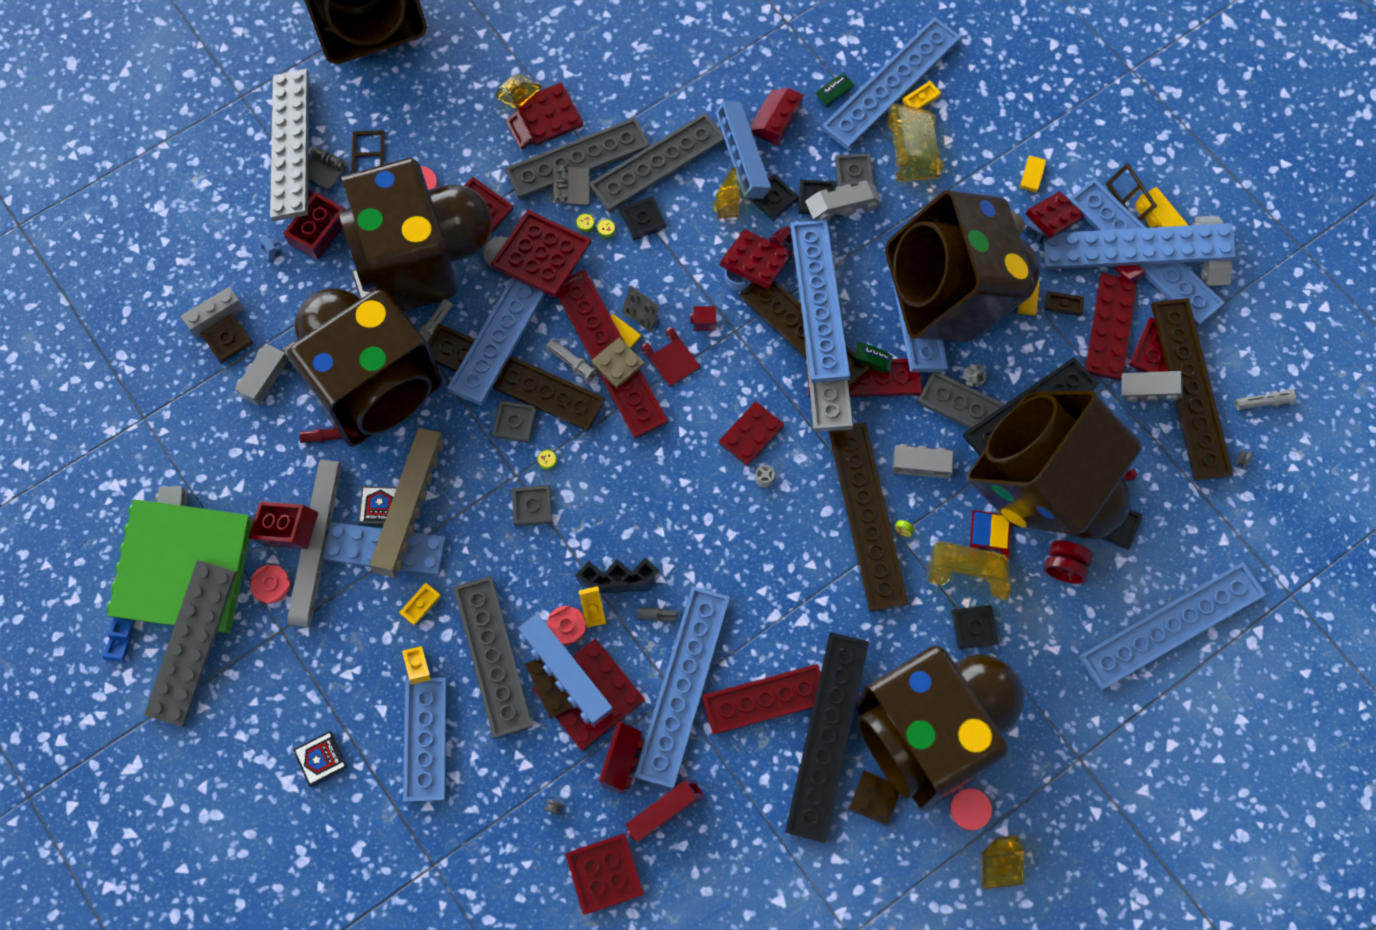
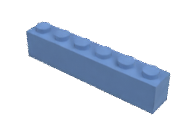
(743, 150)
(565, 670)

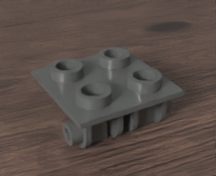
(325, 168)
(570, 185)
(641, 308)

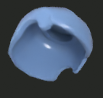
(735, 281)

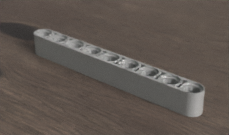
(310, 560)

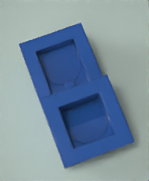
(119, 640)

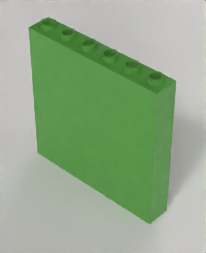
(161, 556)

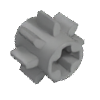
(974, 375)

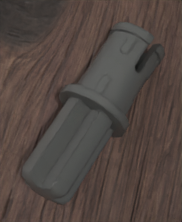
(657, 614)

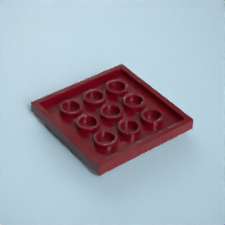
(541, 253)
(612, 685)

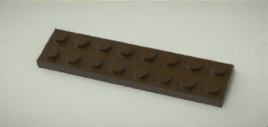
(784, 316)

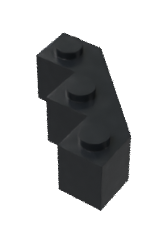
(619, 577)

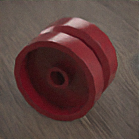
(1068, 562)

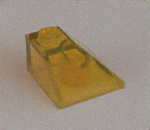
(517, 90)
(728, 197)
(1003, 863)

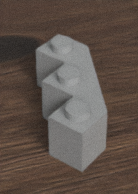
(844, 201)
(1214, 271)

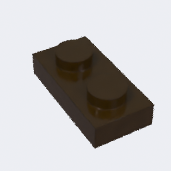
(1064, 303)

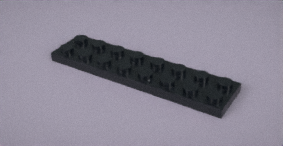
(1067, 377)

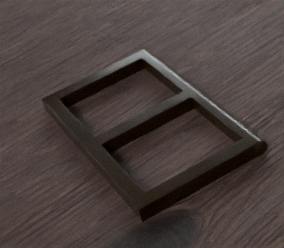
(367, 154)
(1133, 192)

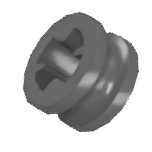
(1244, 458)
(553, 807)

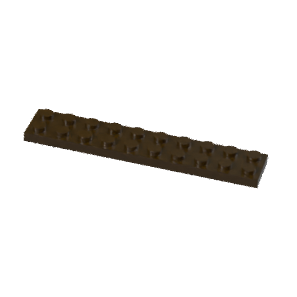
(524, 381)
(1197, 408)
(868, 519)

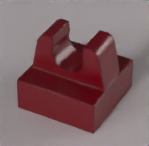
(780, 235)

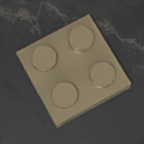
(617, 363)

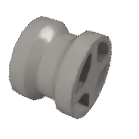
(764, 472)

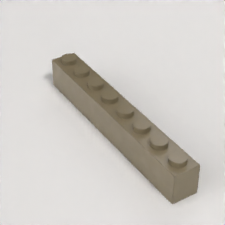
(406, 503)

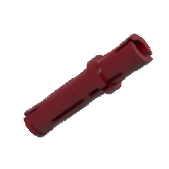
(325, 434)

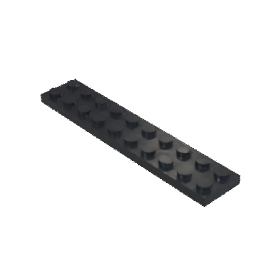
(827, 738)

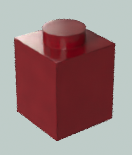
(704, 318)

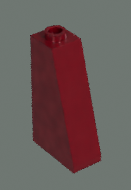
(664, 810)

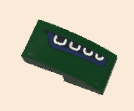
(834, 89)
(873, 356)

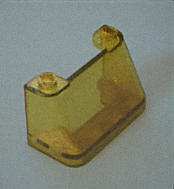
(914, 143)
(971, 561)

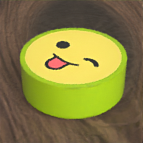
(585, 223)
(606, 228)
(547, 459)
(904, 528)

